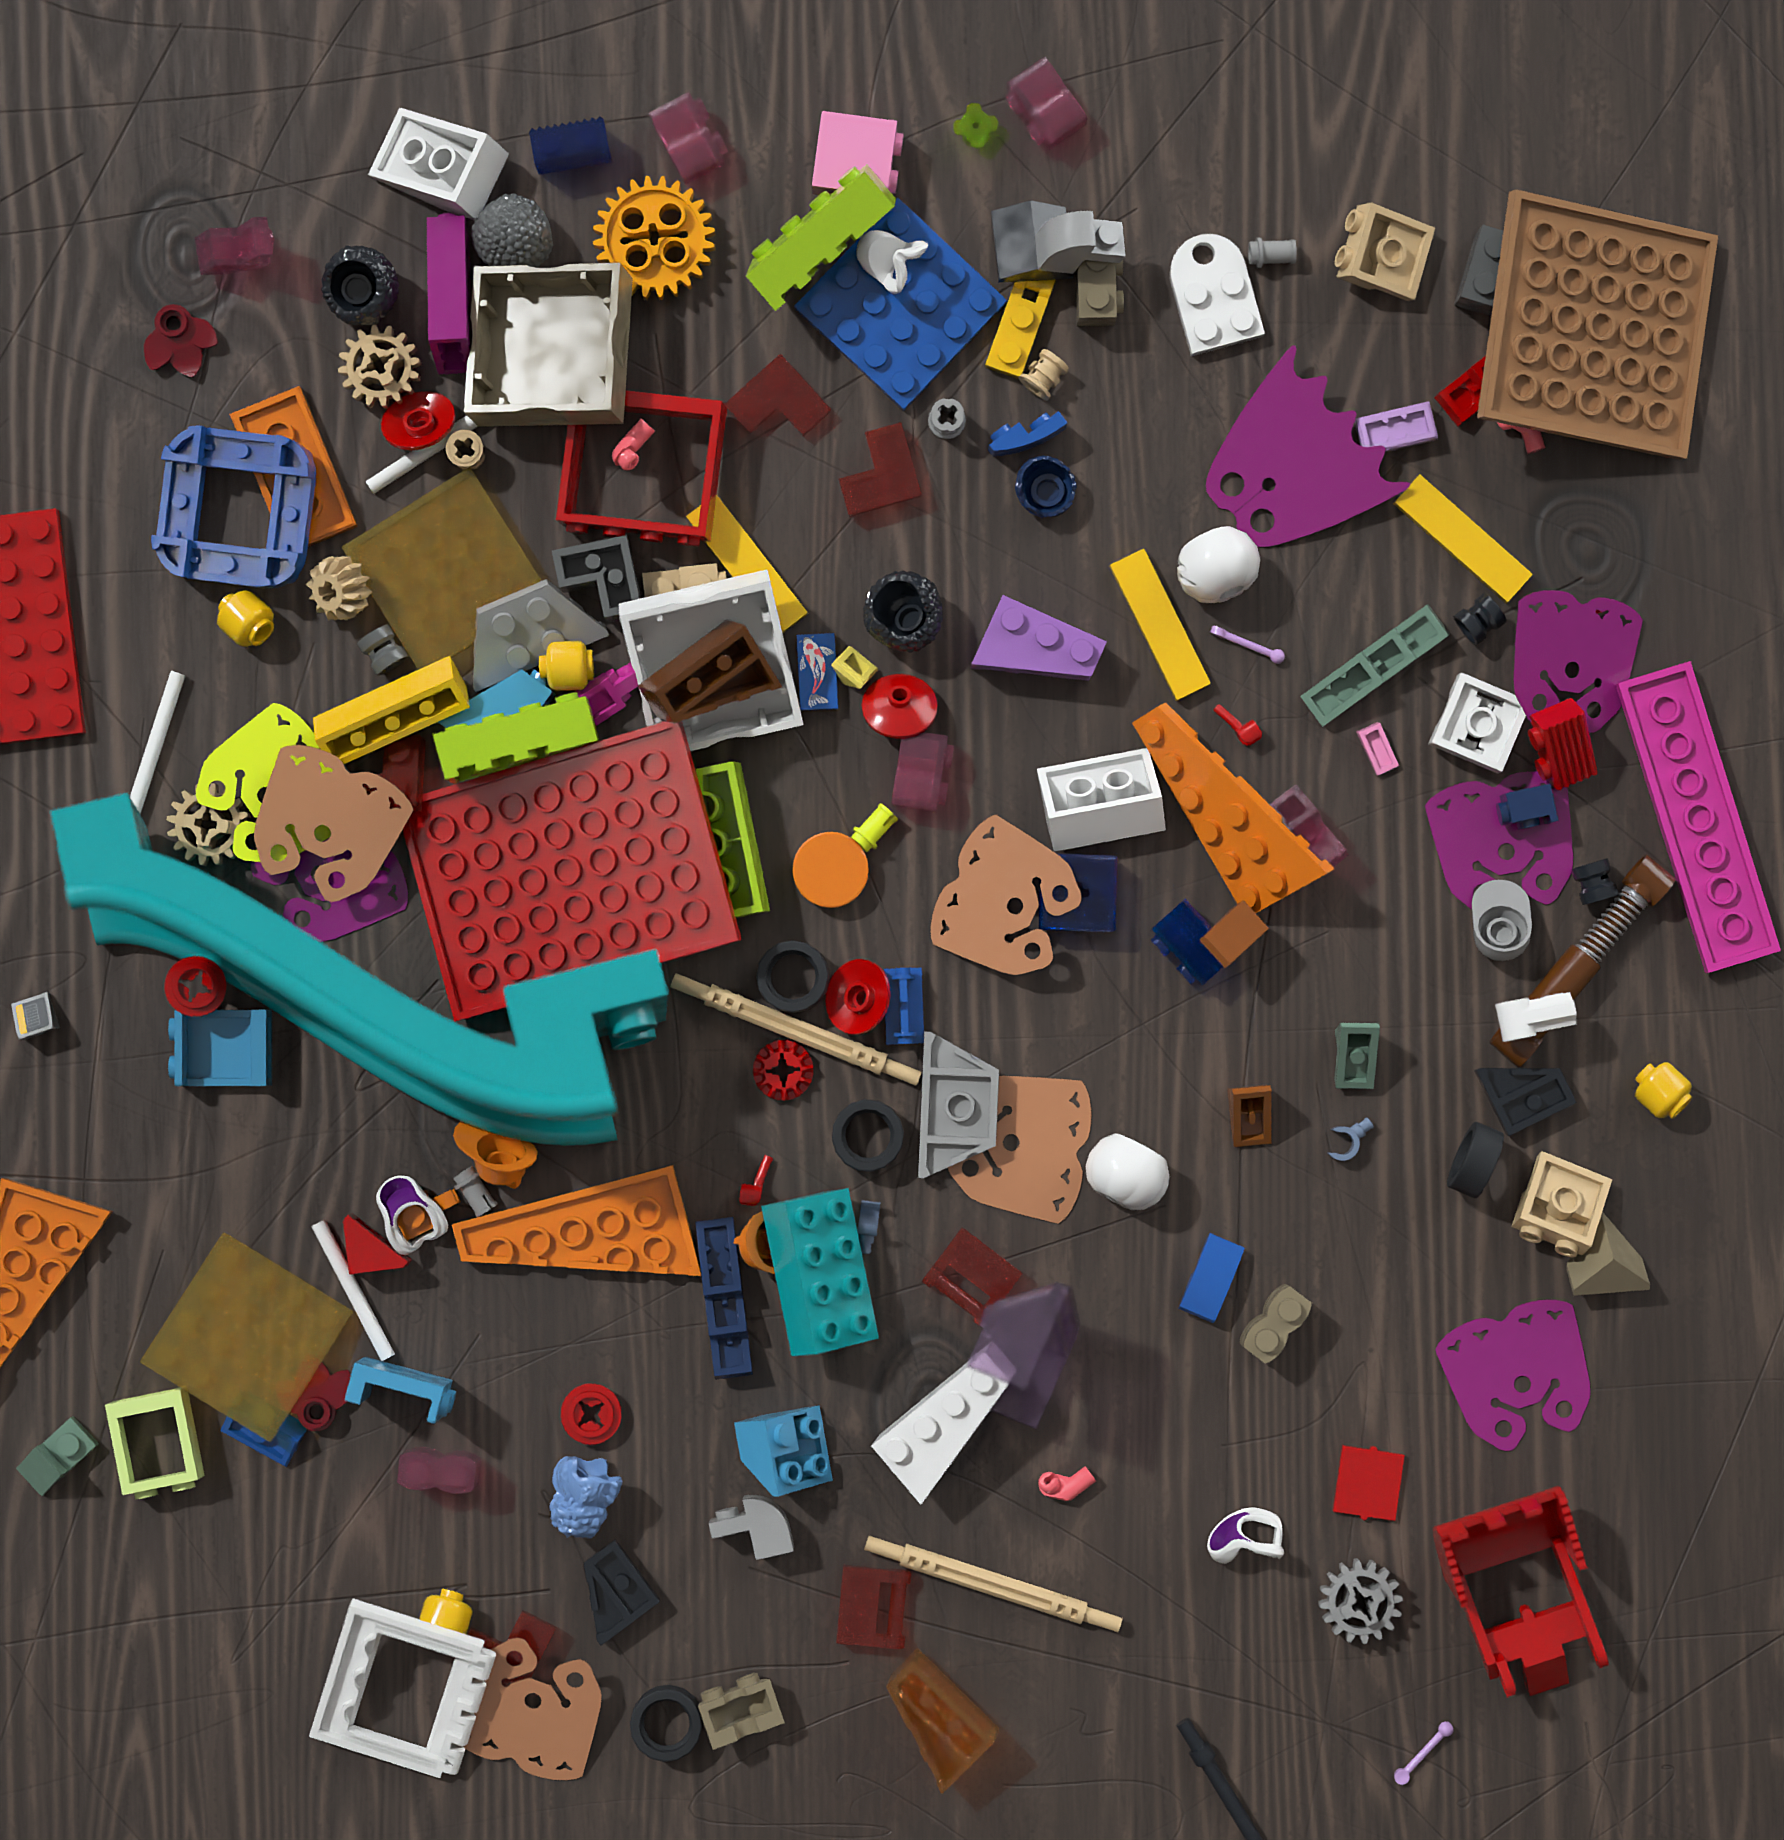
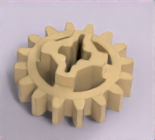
(366, 372)
(205, 842)

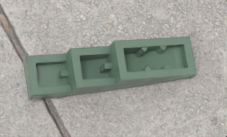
(1375, 665)

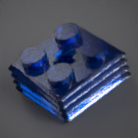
(1097, 910)

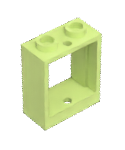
(148, 1487)

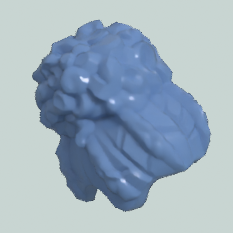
(582, 1495)

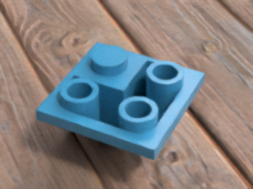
(785, 1449)

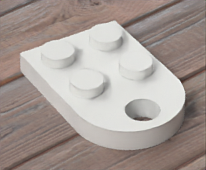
(1214, 297)

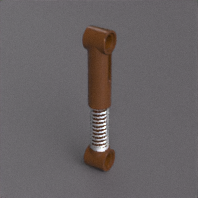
(1578, 965)

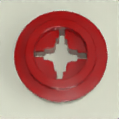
(187, 970)
(796, 1082)
(591, 1432)

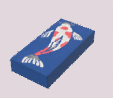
(815, 672)

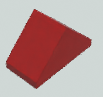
(368, 1249)

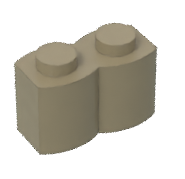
(1282, 1314)

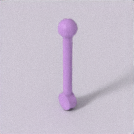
(1277, 656)
(1401, 1775)

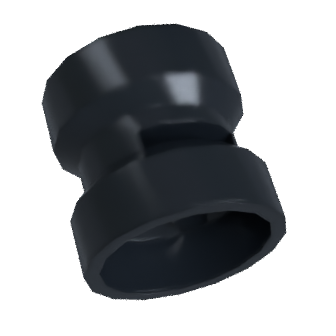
(1480, 619)
(1595, 881)

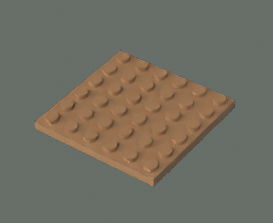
(1597, 325)

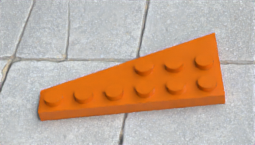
(1233, 821)
(609, 1226)
(38, 1248)

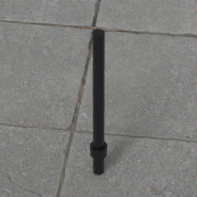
(1203, 1756)

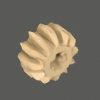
(338, 588)

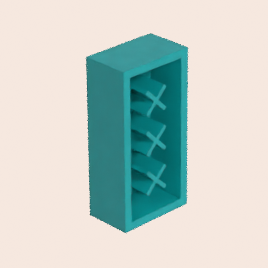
(820, 1272)

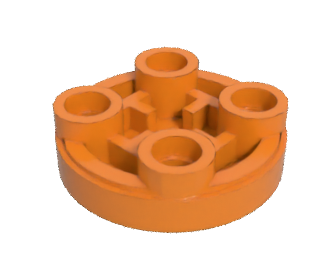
(830, 869)

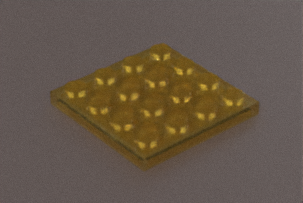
(440, 565)
(246, 1337)

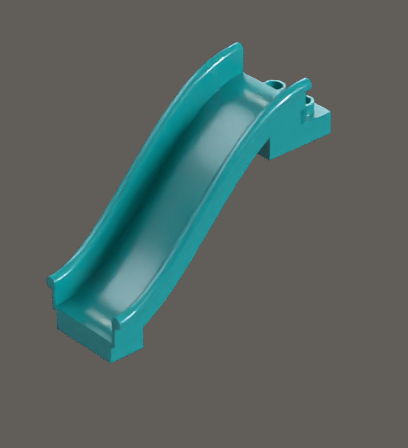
(539, 1091)

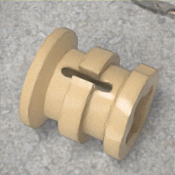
(1044, 374)
(465, 438)

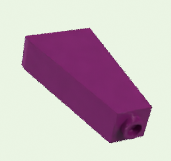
(449, 292)

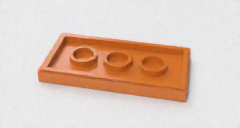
(292, 418)

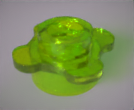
(975, 136)

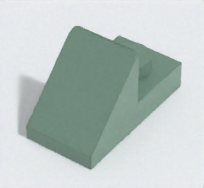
(1356, 1055)
(57, 1456)

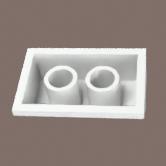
(1101, 799)

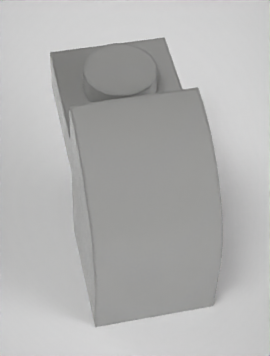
(1078, 237)
(764, 1520)

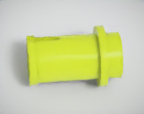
(874, 828)

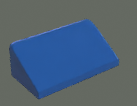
(282, 1446)

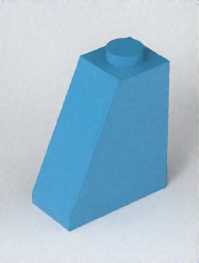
(504, 698)

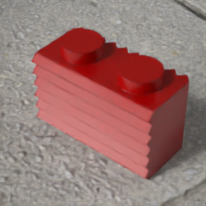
(1562, 744)

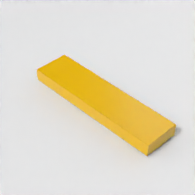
(1463, 539)
(742, 557)
(1160, 624)

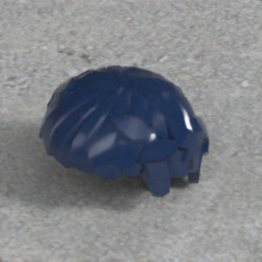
(1045, 486)

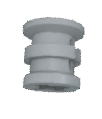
(946, 430)

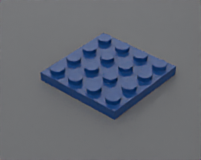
(908, 335)

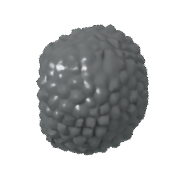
(512, 232)

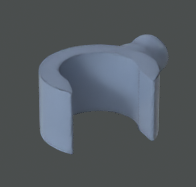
(1355, 1132)
(868, 1224)

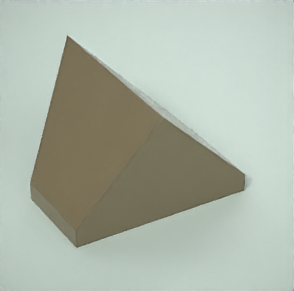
(1607, 1265)

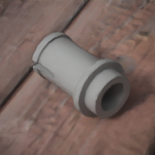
(1269, 252)
(474, 1191)

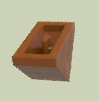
(1233, 933)
(1250, 1115)

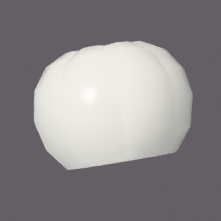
(1218, 565)
(1127, 1172)

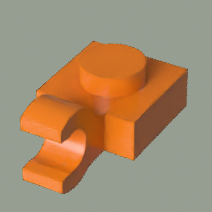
(415, 1218)

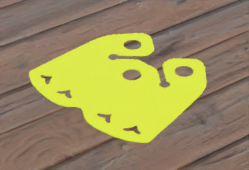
(255, 752)

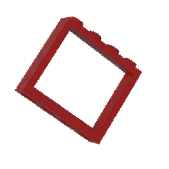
(649, 531)

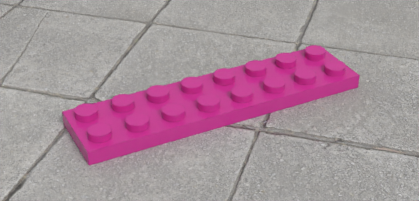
(1698, 817)

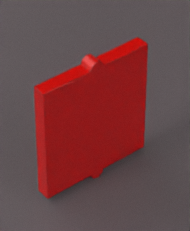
(1368, 1482)

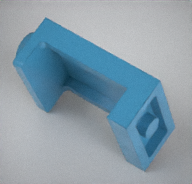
(222, 1048)
(372, 1371)

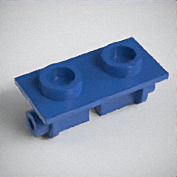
(905, 1007)

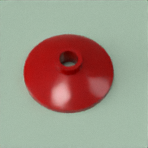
(418, 421)
(895, 717)
(847, 993)

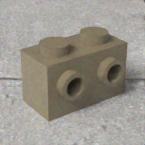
(1097, 294)

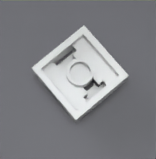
(1474, 716)

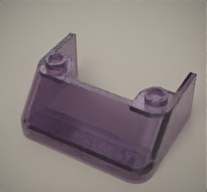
(1027, 1347)

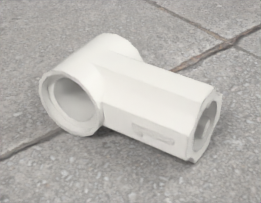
(1526, 1017)

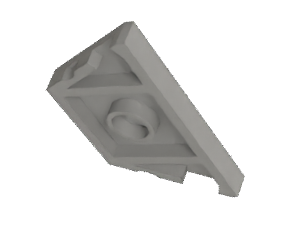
(520, 628)
(956, 1106)

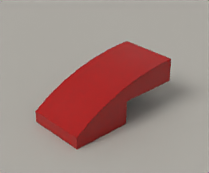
(1462, 396)

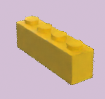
(392, 711)

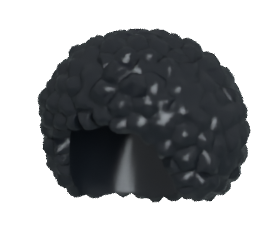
(359, 285)
(903, 611)

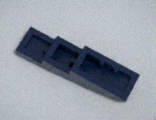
(724, 1298)

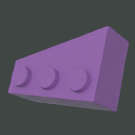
(1037, 644)

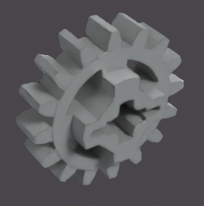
(1345, 1609)

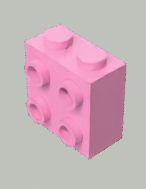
(852, 142)

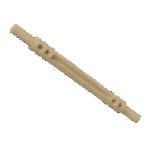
(795, 1029)
(993, 1584)

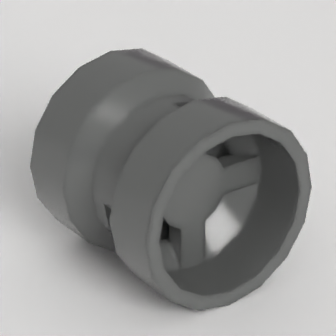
(382, 650)

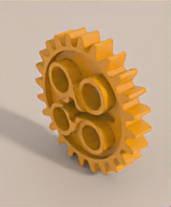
(651, 203)

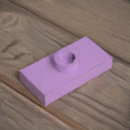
(1397, 427)

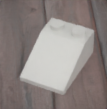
(439, 163)

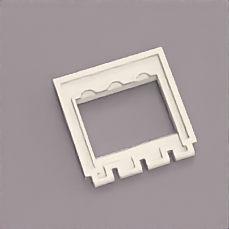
(350, 1674)

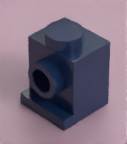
(1527, 807)

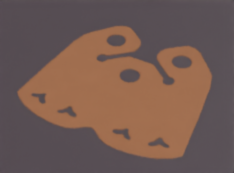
(333, 799)
(983, 892)
(1045, 1150)
(545, 1731)

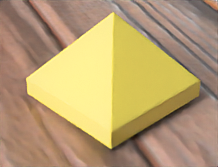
(853, 668)

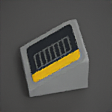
(34, 1016)

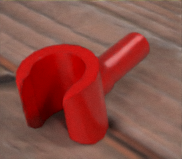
(1247, 734)
(751, 1194)

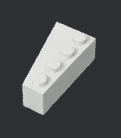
(936, 1429)

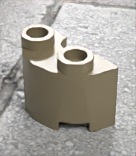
(739, 1710)

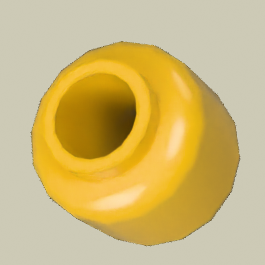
(245, 618)
(567, 665)
(1663, 1090)
(447, 1611)

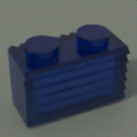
(570, 146)
(1180, 935)

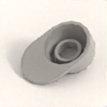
(1501, 920)

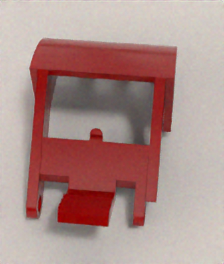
(1536, 1638)

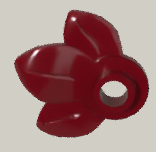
(181, 346)
(322, 1390)

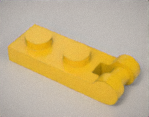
(1018, 328)

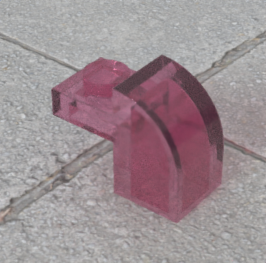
(235, 248)
(1305, 820)

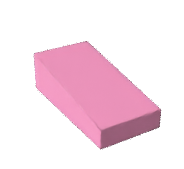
(1377, 748)

